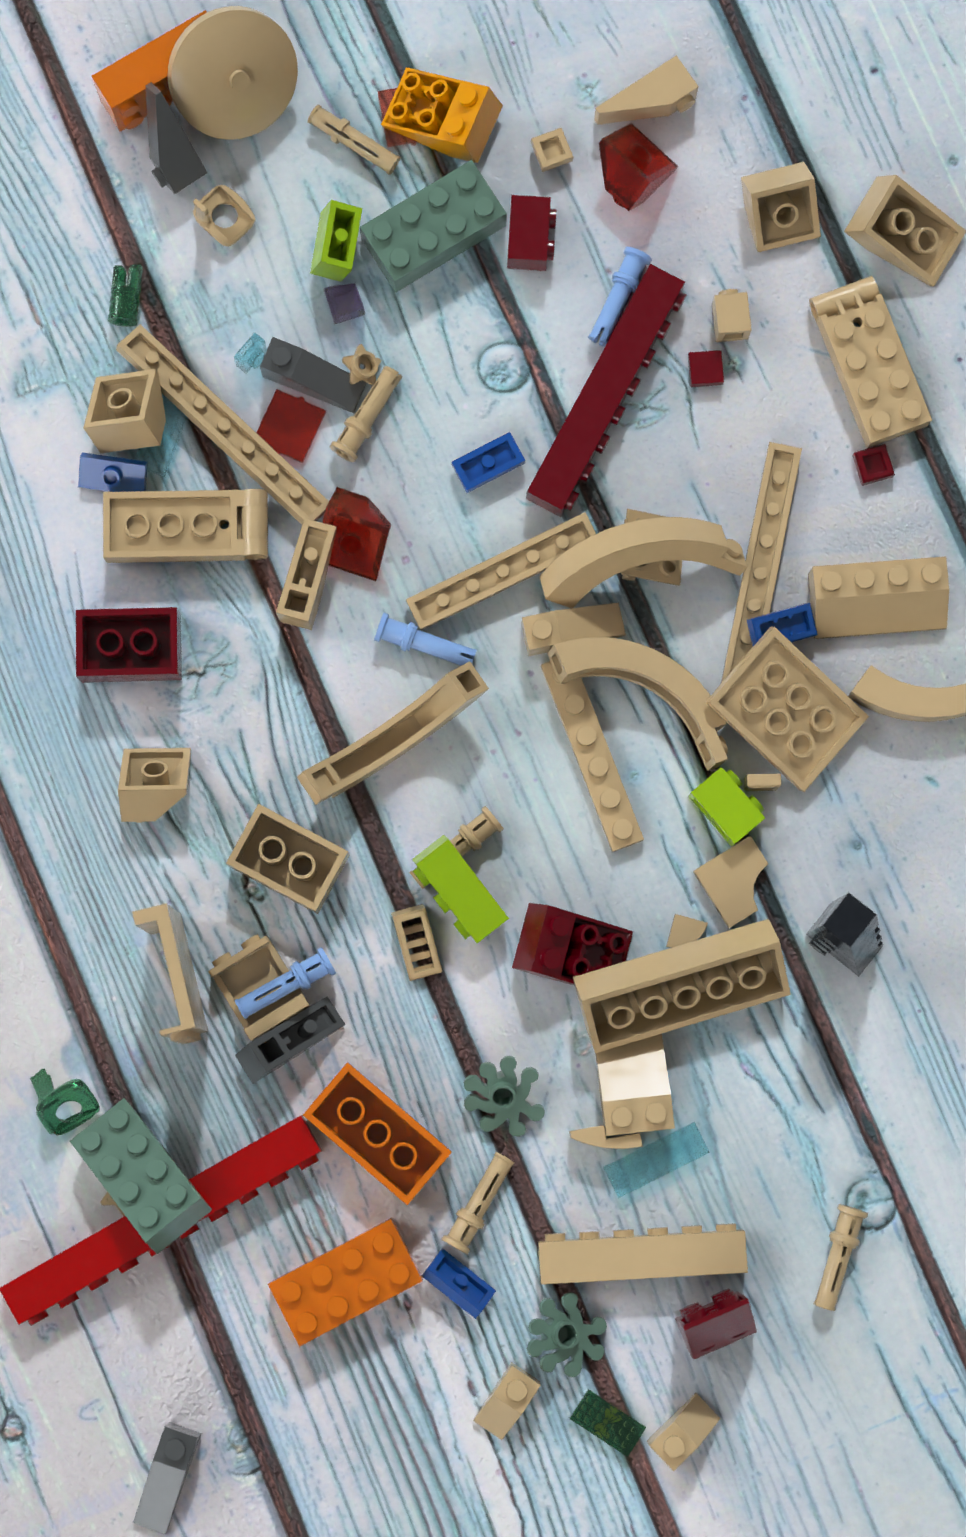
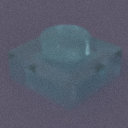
(251, 353)

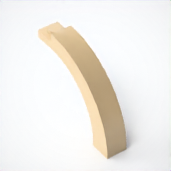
(637, 544)
(652, 671)
(908, 701)
(396, 736)

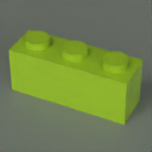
(458, 890)

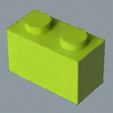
(336, 240)
(727, 805)

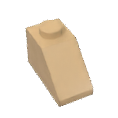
(507, 1401)
(683, 1432)

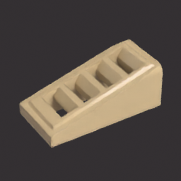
(408, 914)

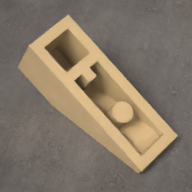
(654, 95)
(306, 575)
(557, 626)

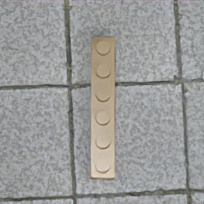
(497, 572)
(594, 760)

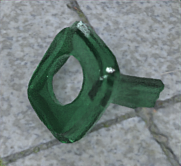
(51, 1099)

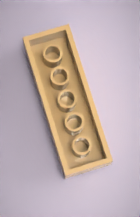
(682, 985)

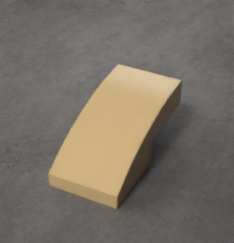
(596, 1137)

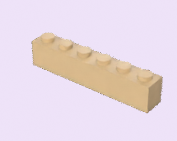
(642, 1256)

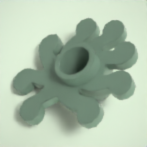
(503, 1096)
(565, 1335)

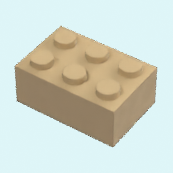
(288, 858)

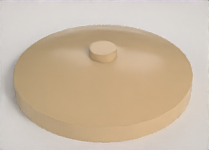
(232, 72)

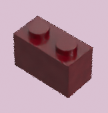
(529, 232)

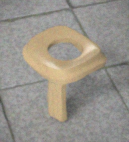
(218, 196)

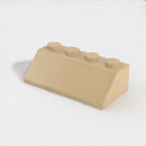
(879, 597)

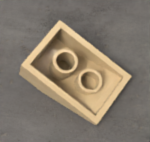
(905, 229)
(635, 1087)

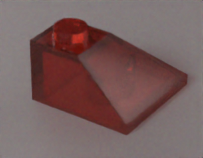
(632, 166)
(359, 533)

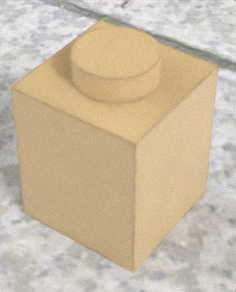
(731, 316)

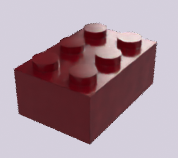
(128, 645)

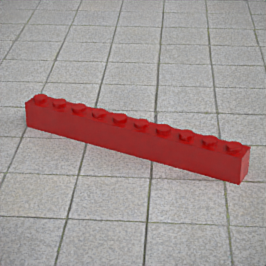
(121, 1244)

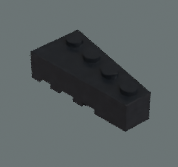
(848, 933)

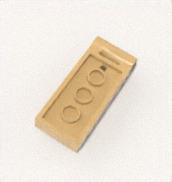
(870, 361)
(185, 526)

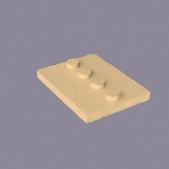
(787, 709)

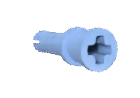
(625, 282)
(409, 637)
(248, 1005)

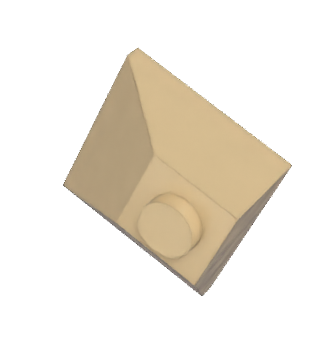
(152, 782)

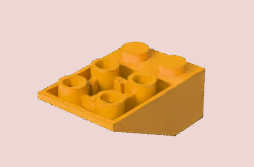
(443, 113)

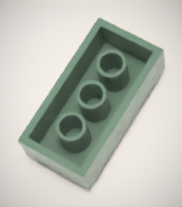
(433, 226)
(140, 1176)

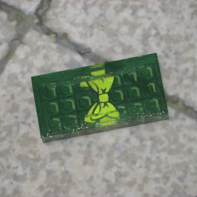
(607, 1422)

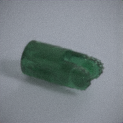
(123, 298)

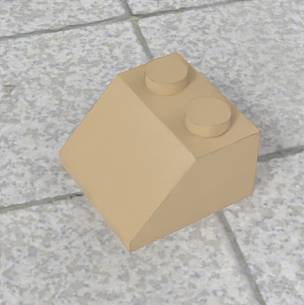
(781, 206)
(126, 411)

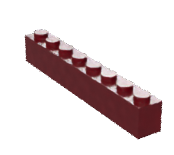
(606, 390)

